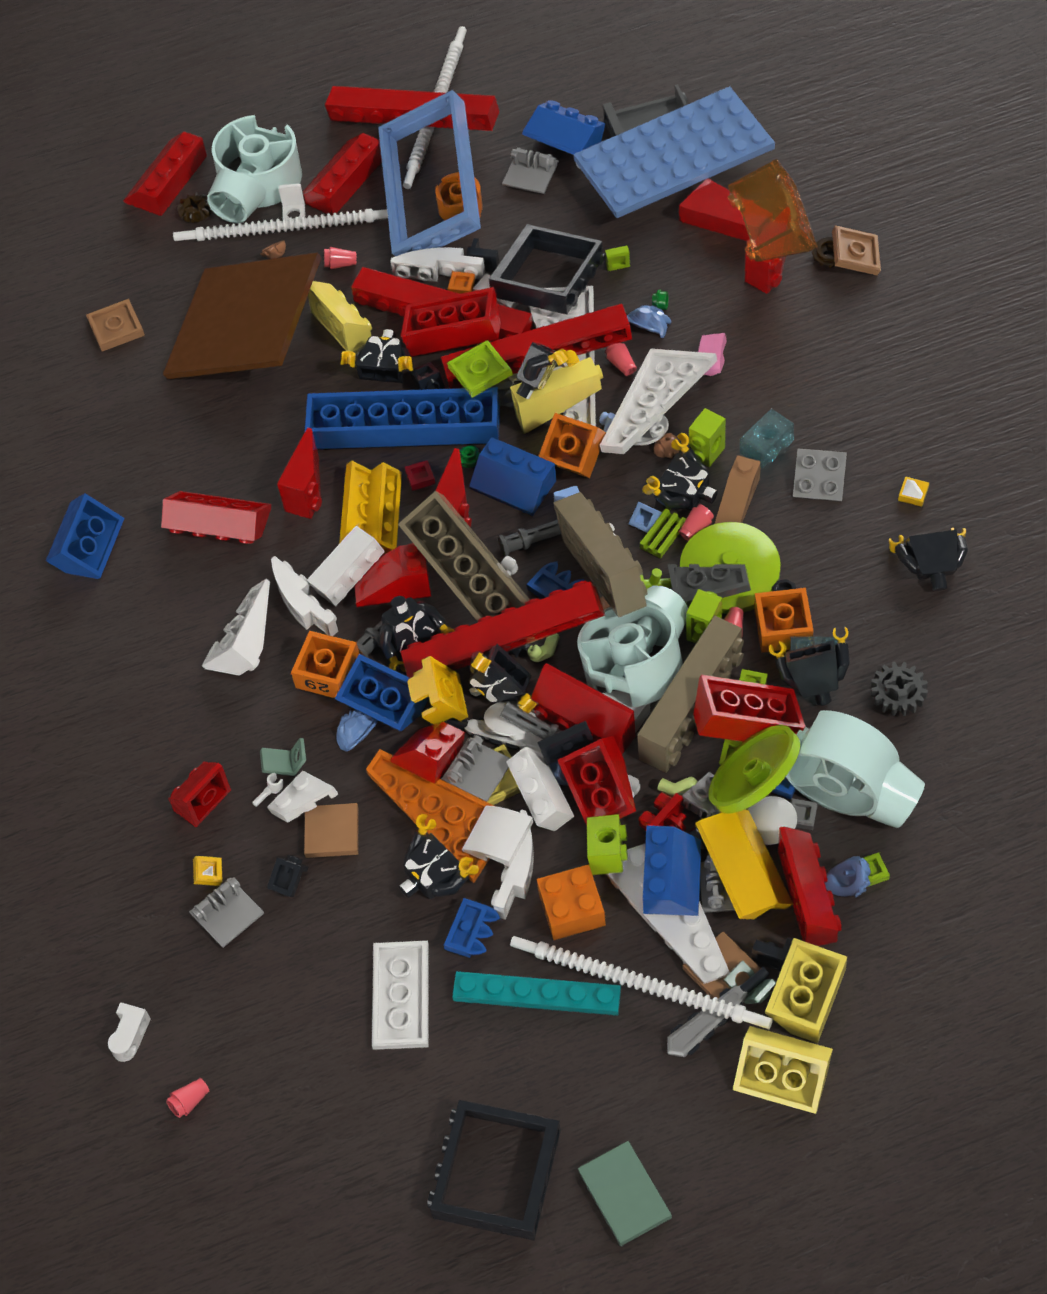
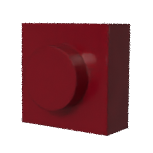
(419, 475)

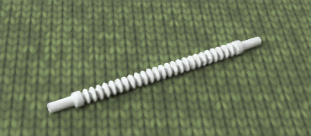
(442, 86)
(201, 233)
(737, 1012)

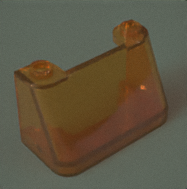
(772, 213)

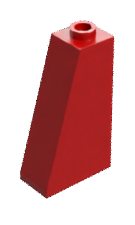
(711, 209)

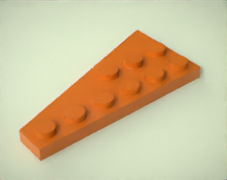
(448, 805)

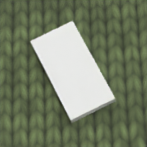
(400, 995)

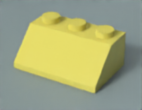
(338, 316)
(806, 989)
(782, 1069)

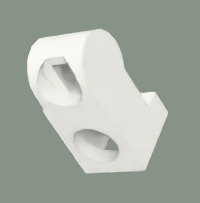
(129, 1033)

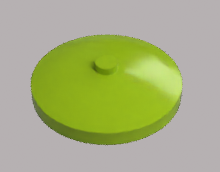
(736, 545)
(754, 769)

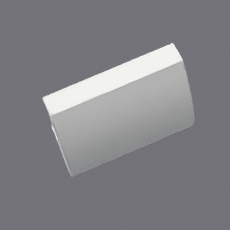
(498, 834)

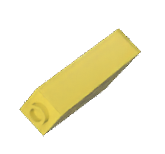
(562, 391)

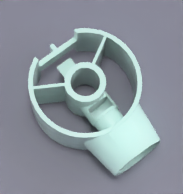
(267, 163)
(618, 648)
(854, 770)

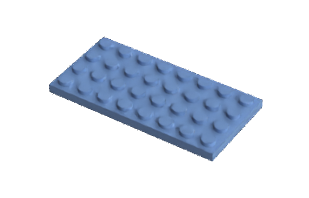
(673, 151)

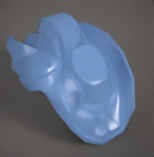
(650, 319)
(354, 729)
(849, 877)

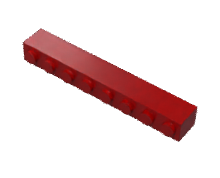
(385, 105)
(394, 293)
(578, 334)
(510, 628)

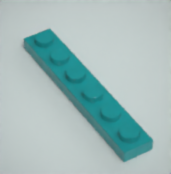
(537, 993)

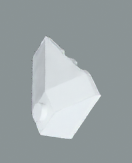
(244, 637)

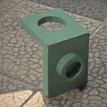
(283, 761)
(759, 993)

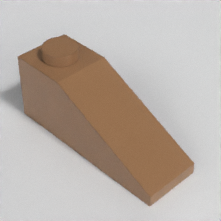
(739, 490)

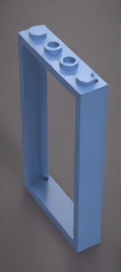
(412, 121)

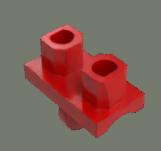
(669, 814)

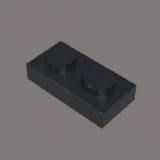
(565, 742)

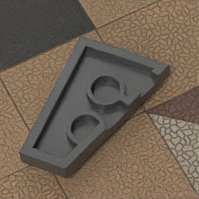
(721, 579)

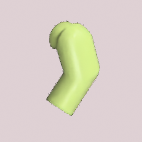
(545, 651)
(680, 787)

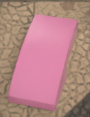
(714, 344)

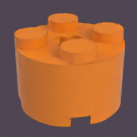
(450, 196)

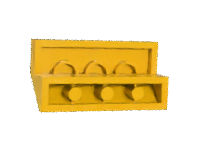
(372, 502)
(743, 864)

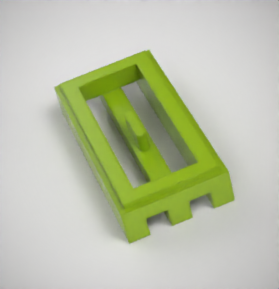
(672, 518)

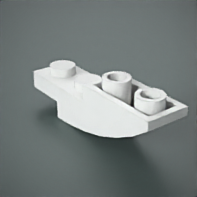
(432, 262)
(299, 601)
(515, 877)

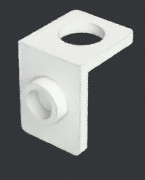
(292, 199)

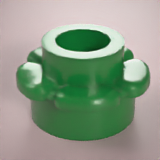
(660, 299)
(469, 461)

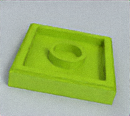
(479, 368)

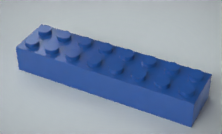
(402, 418)

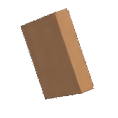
(856, 250)
(115, 325)
(331, 830)
(732, 955)

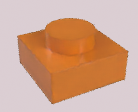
(461, 282)

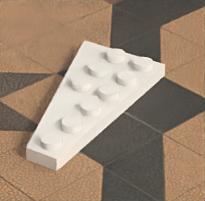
(656, 388)
(685, 934)

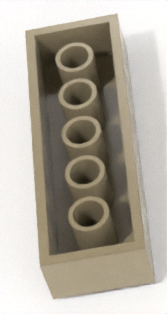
(601, 554)
(461, 558)
(672, 719)

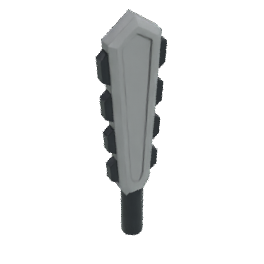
(701, 1025)

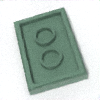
(624, 1193)

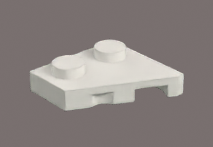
(300, 796)

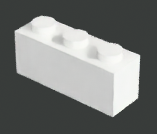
(345, 565)
(540, 789)

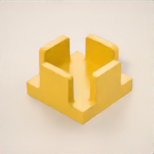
(442, 688)

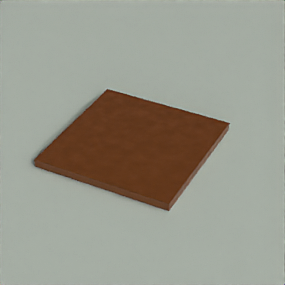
(242, 316)

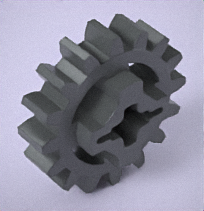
(899, 688)

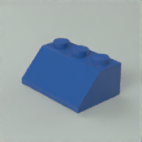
(564, 128)
(512, 476)
(85, 538)
(380, 694)
(671, 872)

